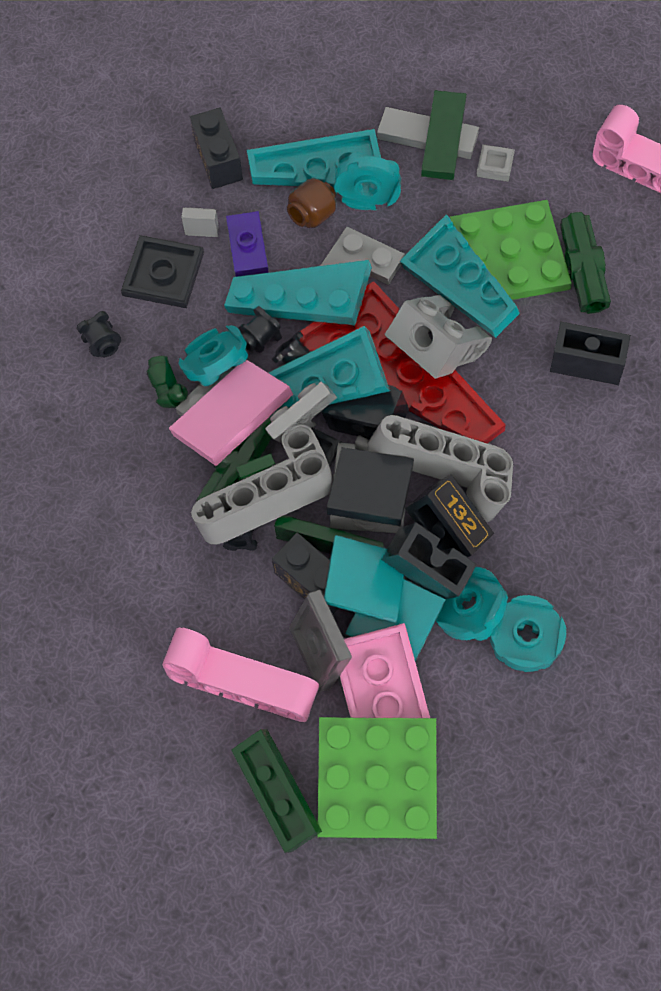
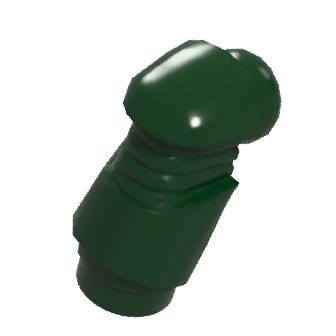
(162, 378)

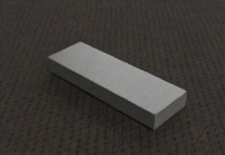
(412, 130)

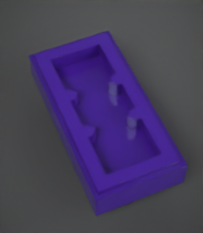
(247, 244)

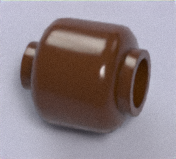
(311, 203)

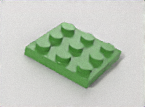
(518, 247)
(377, 778)

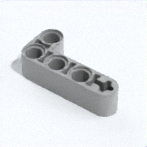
(438, 453)
(268, 493)

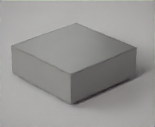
(495, 163)
(200, 222)

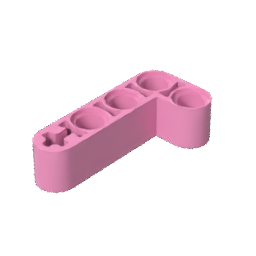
(626, 151)
(238, 677)

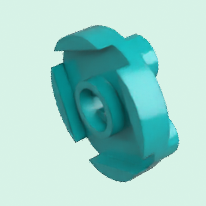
(383, 179)
(213, 355)
(482, 616)
(545, 622)

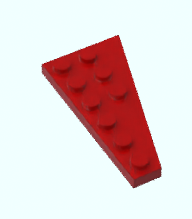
(442, 401)

